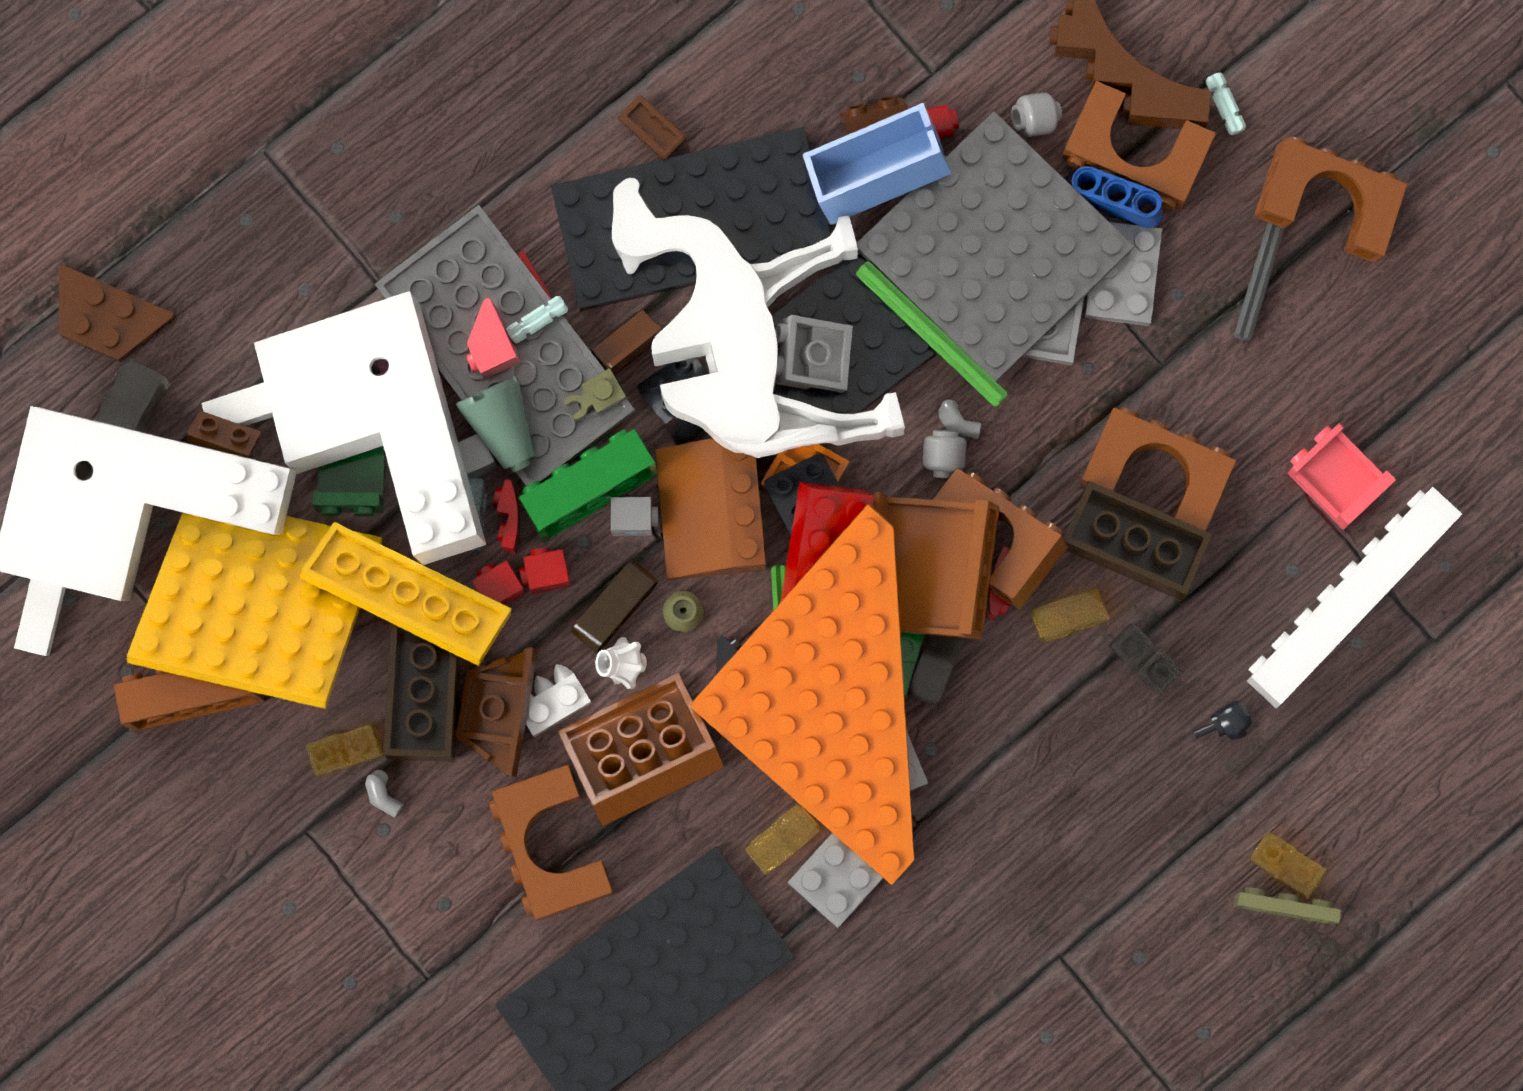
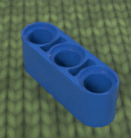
(1129, 207)

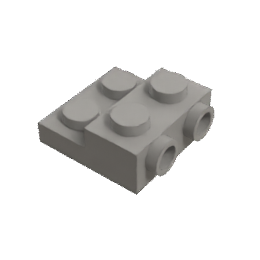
(813, 353)

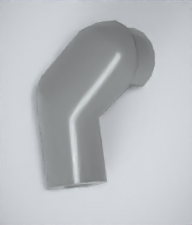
(953, 420)
(378, 794)

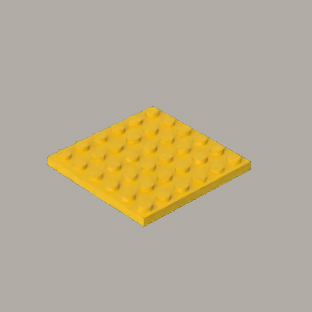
(240, 613)

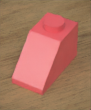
(490, 343)

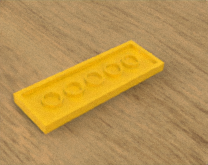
(406, 593)

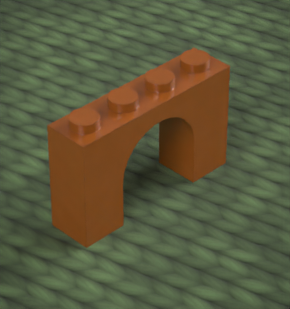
(1092, 147)
(1374, 194)
(1203, 467)
(1034, 545)
(518, 809)

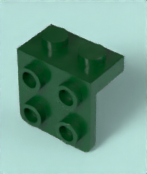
(352, 485)

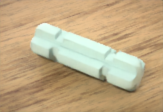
(1226, 103)
(537, 319)

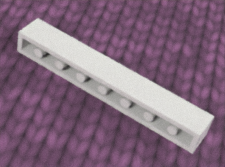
(1354, 597)

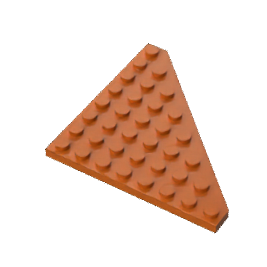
(823, 697)

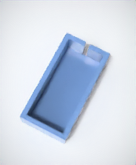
(876, 163)

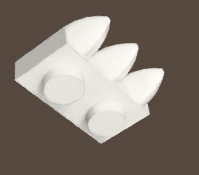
(555, 701)

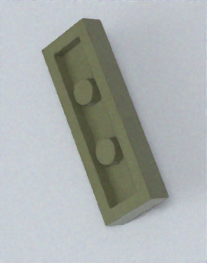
(1287, 906)

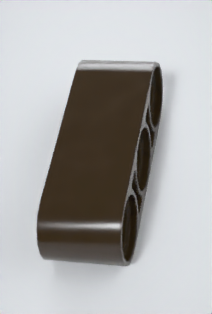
(614, 606)

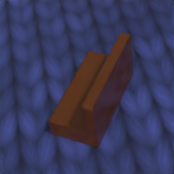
(627, 342)

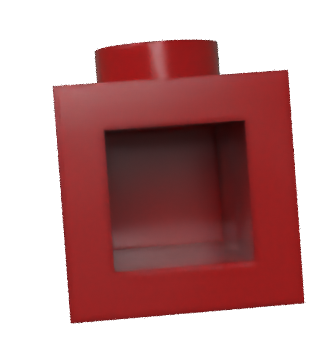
(545, 571)
(498, 583)

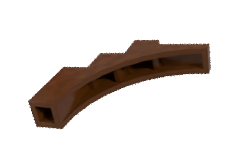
(1149, 97)

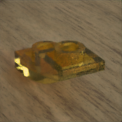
(1069, 614)
(344, 750)
(782, 839)
(1288, 865)

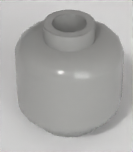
(1036, 114)
(944, 453)

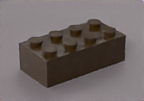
(1136, 541)
(420, 699)

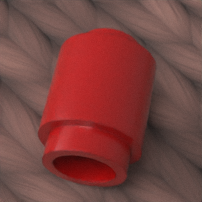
(944, 120)

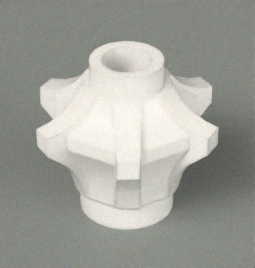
(621, 662)

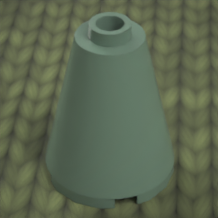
(501, 423)

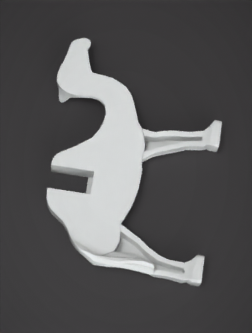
(737, 334)

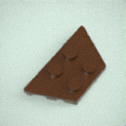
(105, 316)
(497, 709)

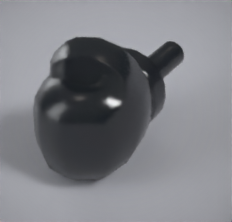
(1229, 720)

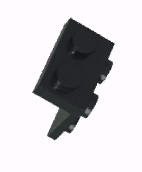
(678, 429)
(785, 484)

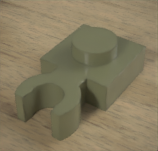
(600, 392)

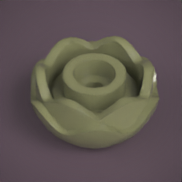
(683, 622)

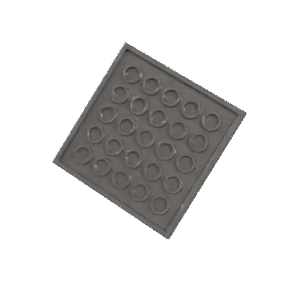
(995, 247)

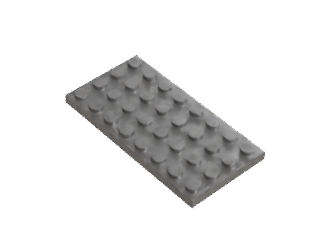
(450, 283)

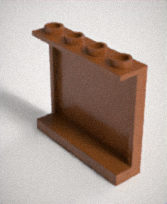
(942, 563)

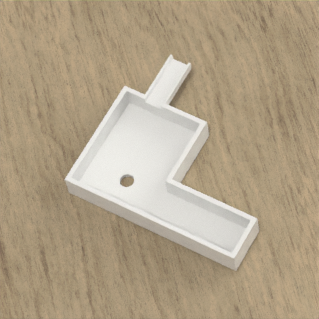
(335, 408)
(95, 529)

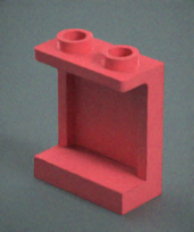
(1339, 476)

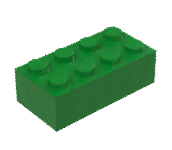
(588, 484)

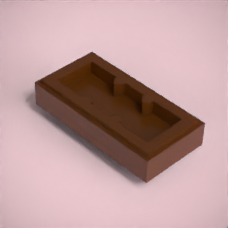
(652, 127)

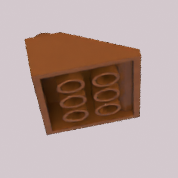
(709, 510)
(640, 749)

